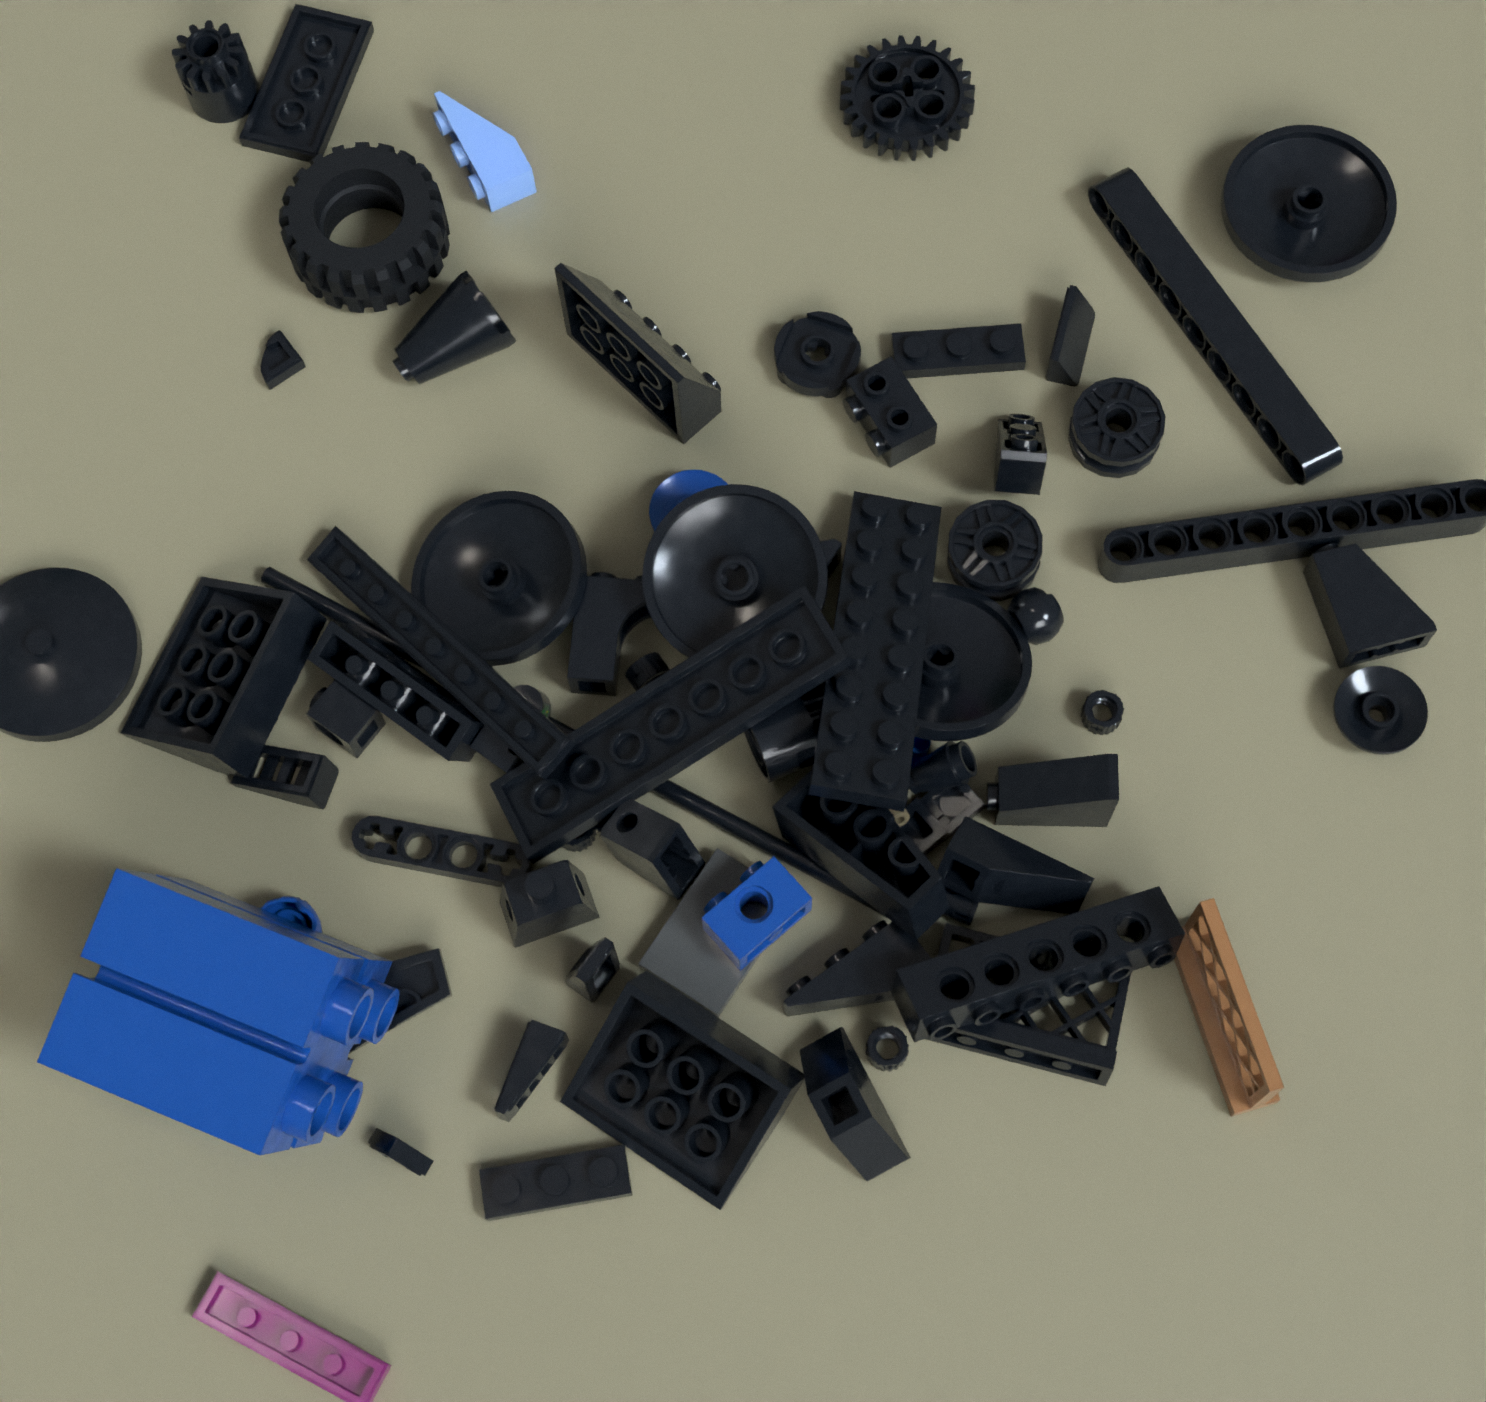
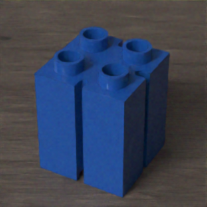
(220, 1014)

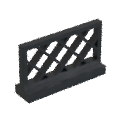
(1039, 1047)

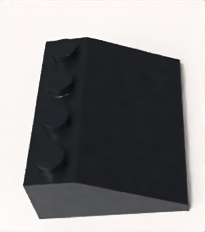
(637, 354)
(225, 675)
(682, 1088)

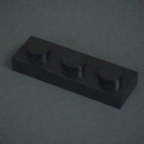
(959, 351)
(555, 1182)

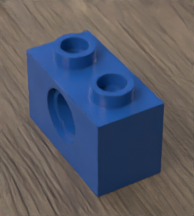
(747, 938)

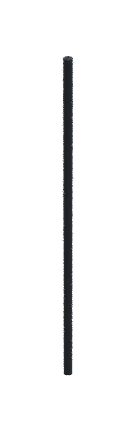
(668, 789)

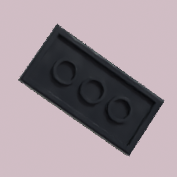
(307, 83)

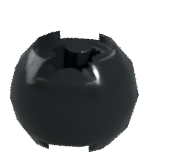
(1037, 615)

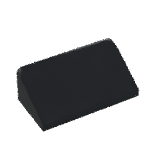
(1071, 339)

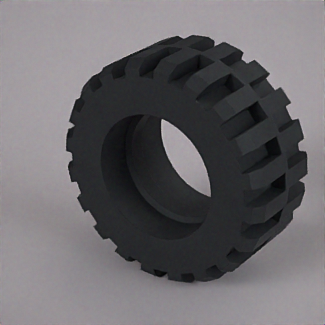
(358, 181)

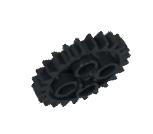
(907, 98)

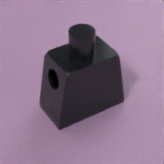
(652, 847)
(546, 902)

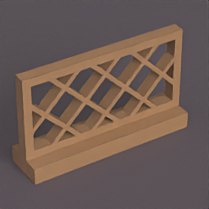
(1226, 1013)

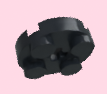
(817, 377)

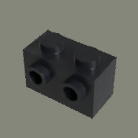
(889, 412)

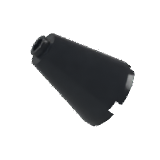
(452, 333)

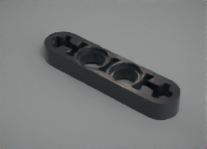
(440, 857)

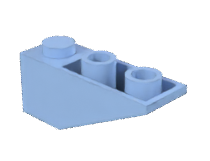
(490, 154)

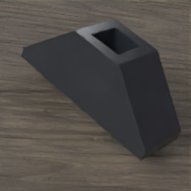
(1020, 455)
(850, 1106)

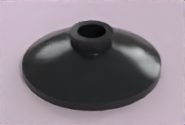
(1391, 694)

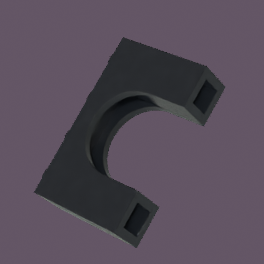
(599, 629)

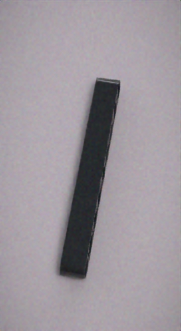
(1215, 327)
(1280, 544)

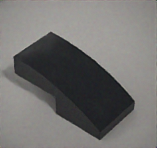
(940, 815)

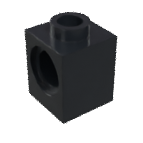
(345, 718)

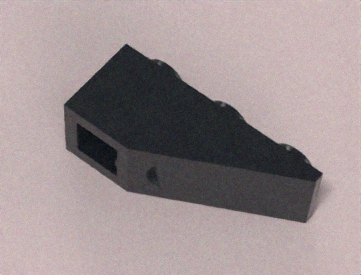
(1009, 873)
(859, 975)

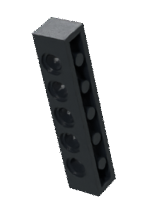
(1140, 916)

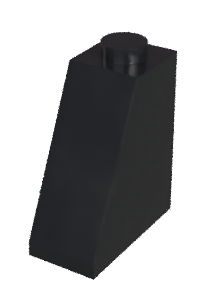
(1363, 607)
(1056, 792)

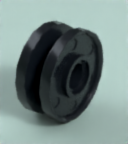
(1121, 403)
(1000, 525)

